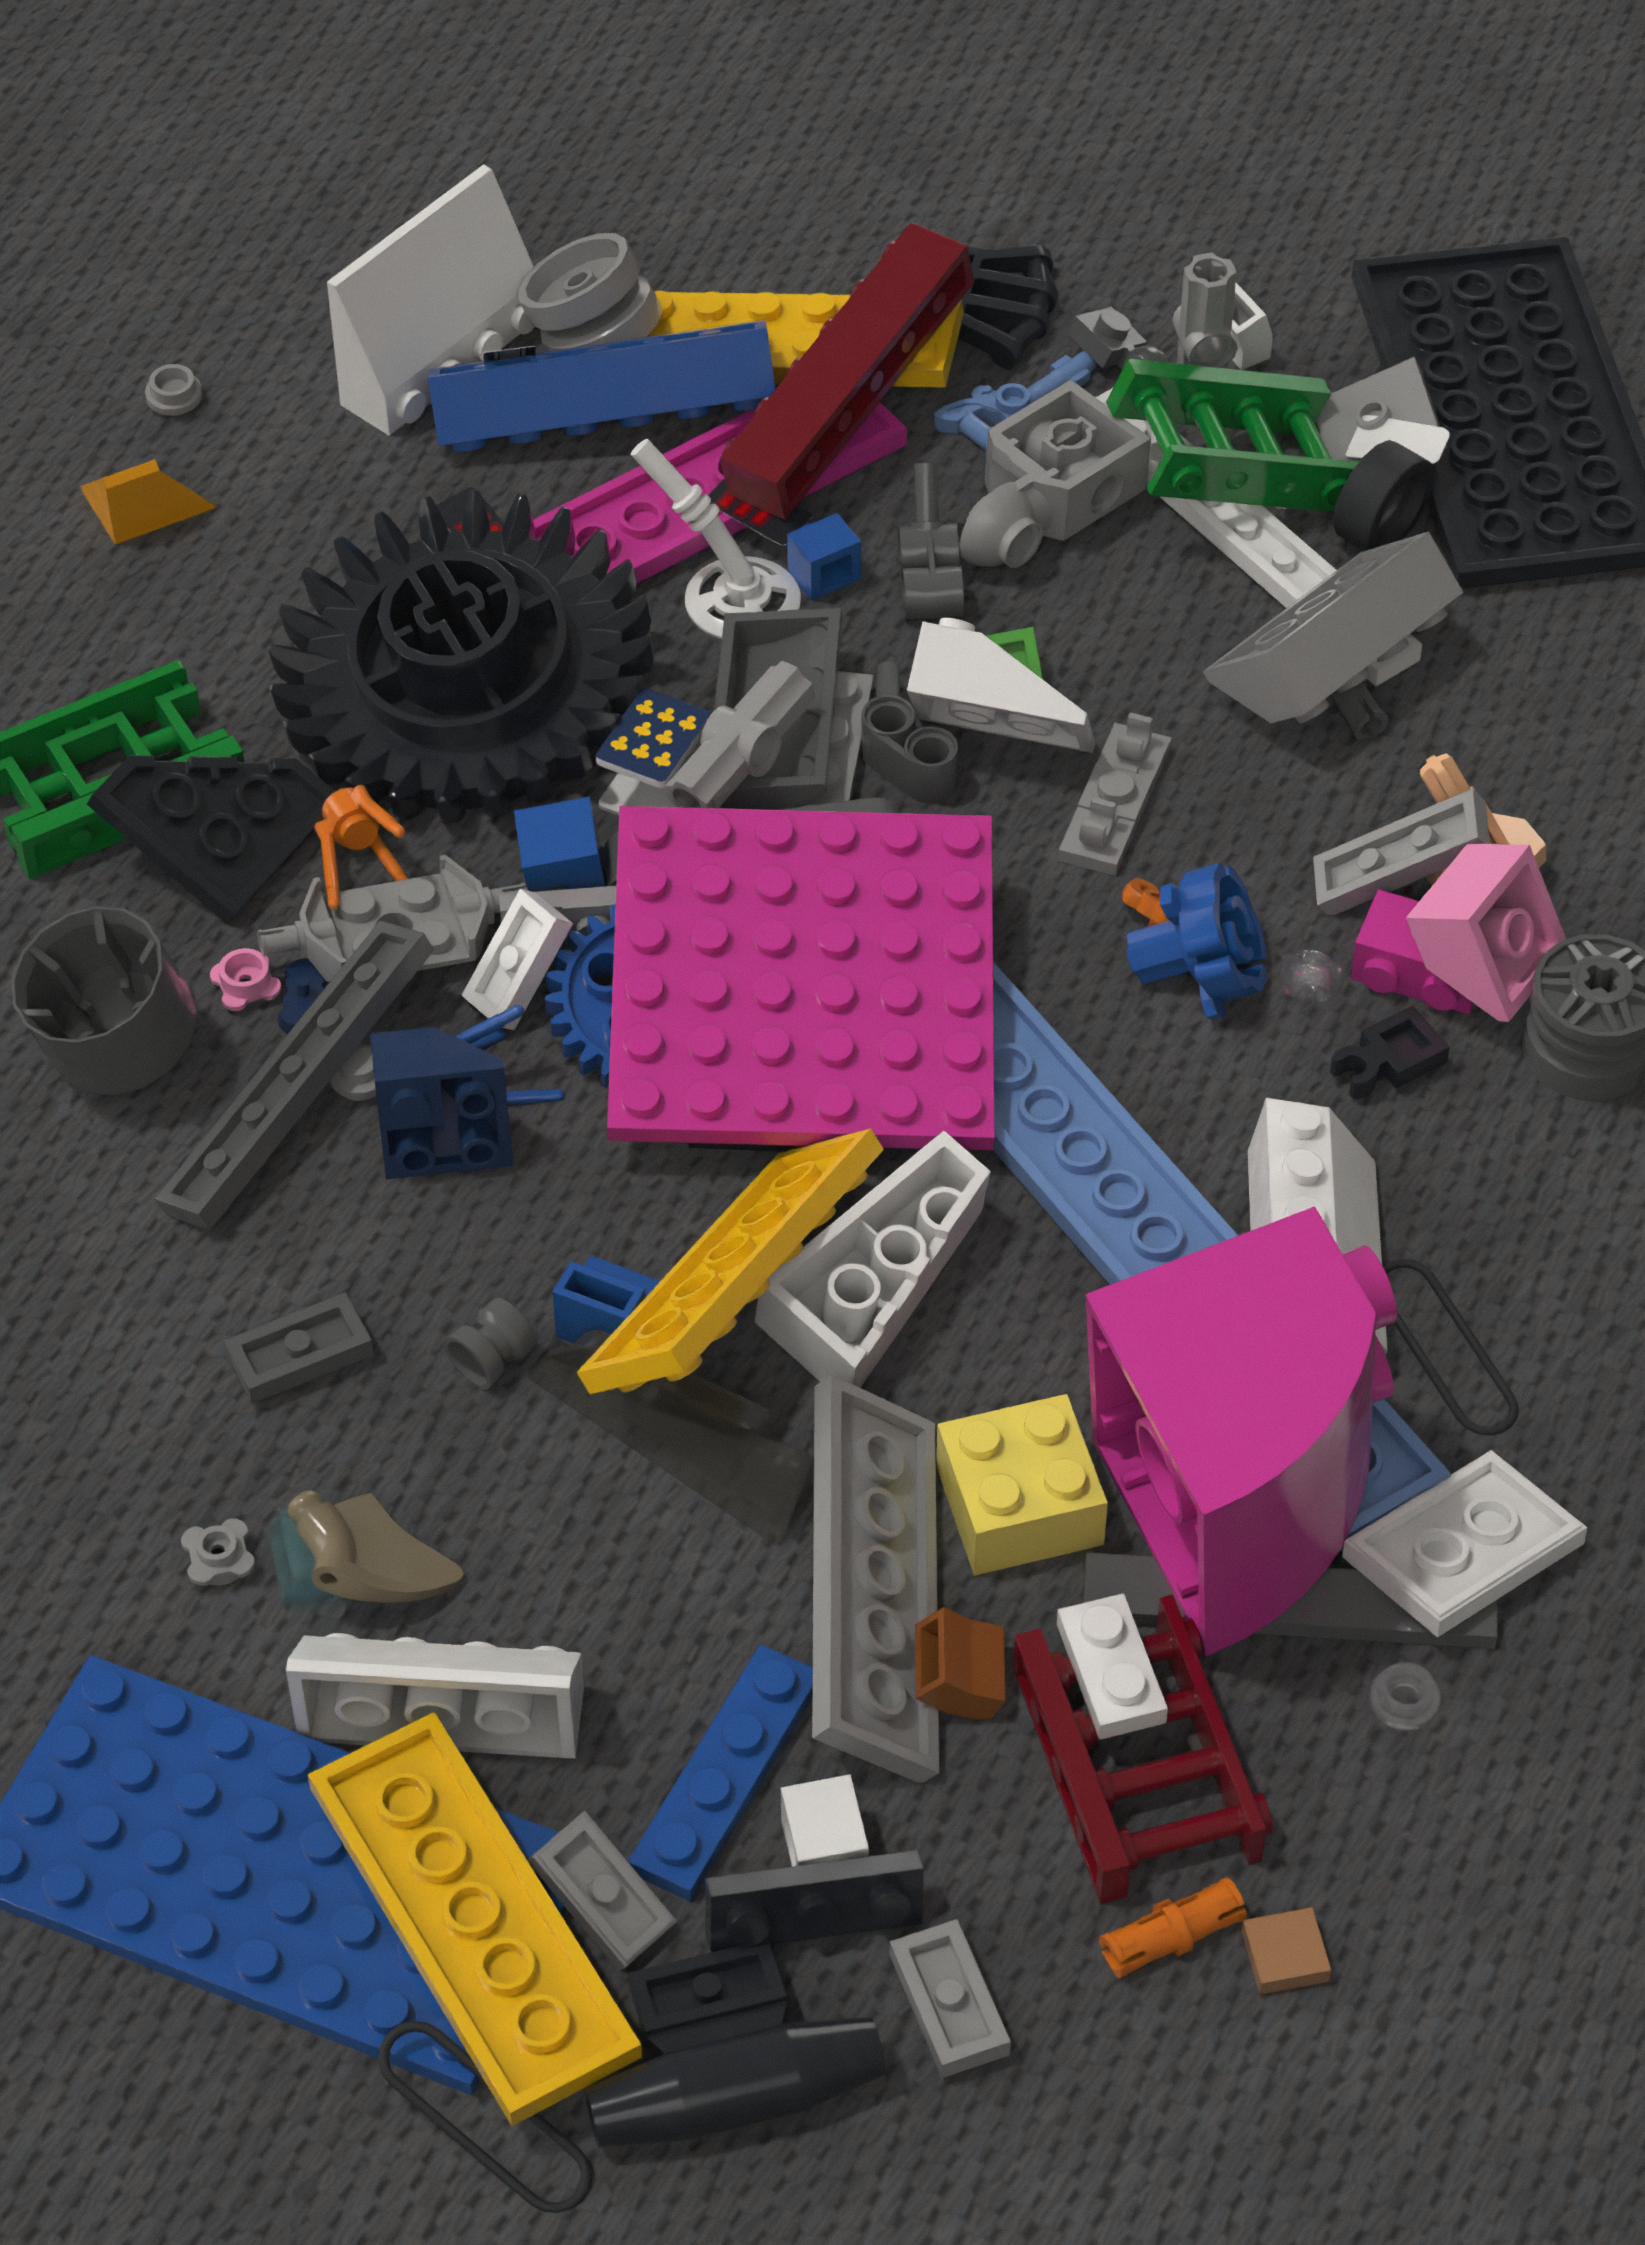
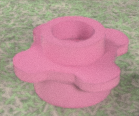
(241, 965)

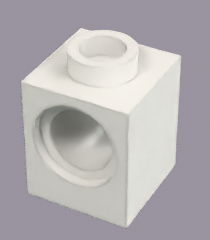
(822, 1821)

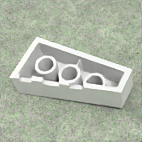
(873, 1265)

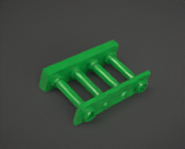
(1233, 400)

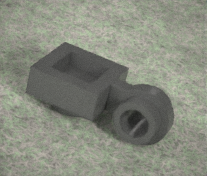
(1111, 338)

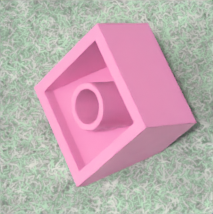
(1487, 926)

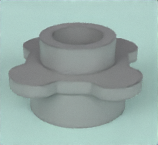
(222, 1567)

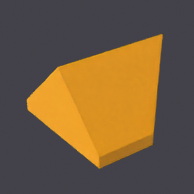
(141, 501)

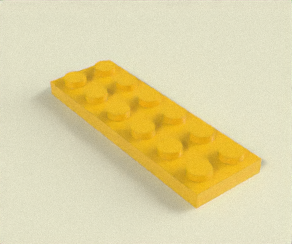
(795, 324)
(730, 1264)
(475, 1918)

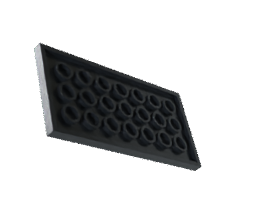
(1539, 423)

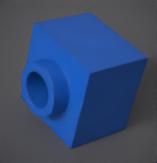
(824, 556)

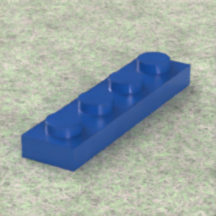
(724, 1773)

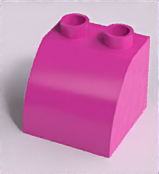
(1242, 1413)

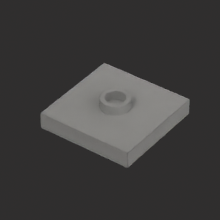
(1392, 394)

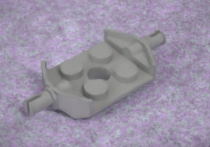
(444, 906)

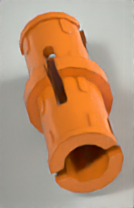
(1173, 1927)

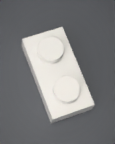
(517, 956)
(1111, 1666)

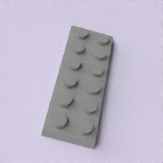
(872, 1577)

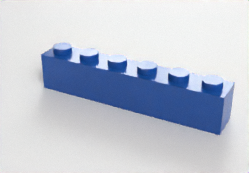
(601, 384)

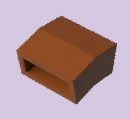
(960, 1665)

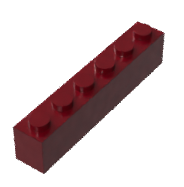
(846, 370)

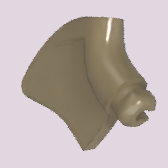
(368, 1554)

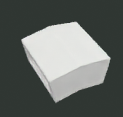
(1250, 331)

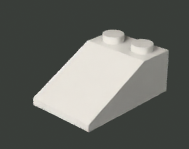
(978, 686)

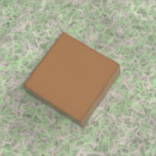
(1286, 1951)

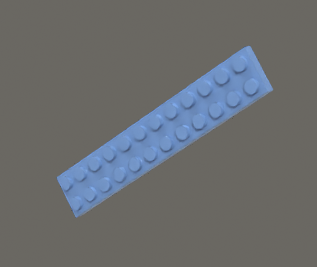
(1131, 1203)

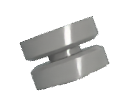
(589, 294)

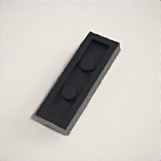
(814, 1900)

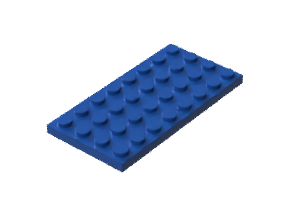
(209, 1859)

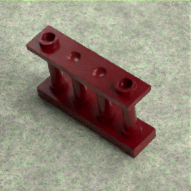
(1092, 1793)

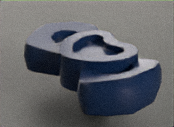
(301, 990)

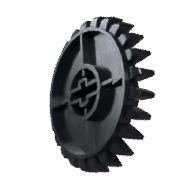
(419, 695)

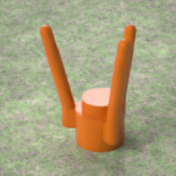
(353, 822)

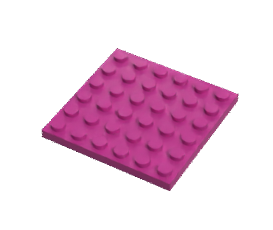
(802, 977)

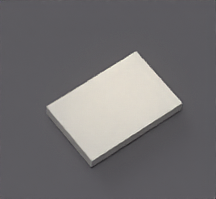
(1464, 1543)

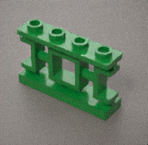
(80, 734)

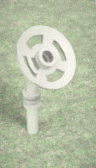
(743, 578)

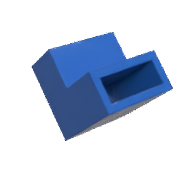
(560, 846)
(596, 1297)

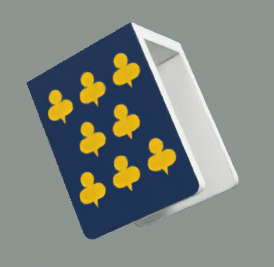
(649, 749)

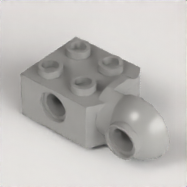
(1052, 475)

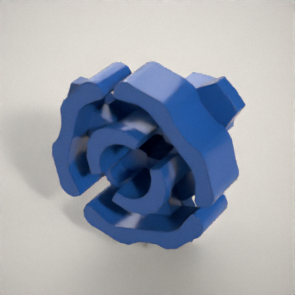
(1206, 933)

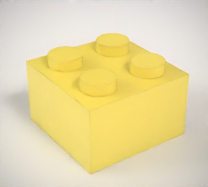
(1021, 1484)

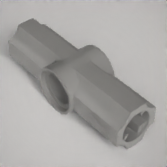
(1206, 313)
(742, 739)

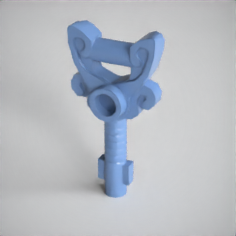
(1010, 398)

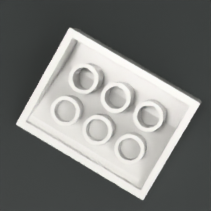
(428, 301)

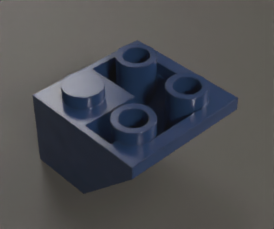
(439, 1104)

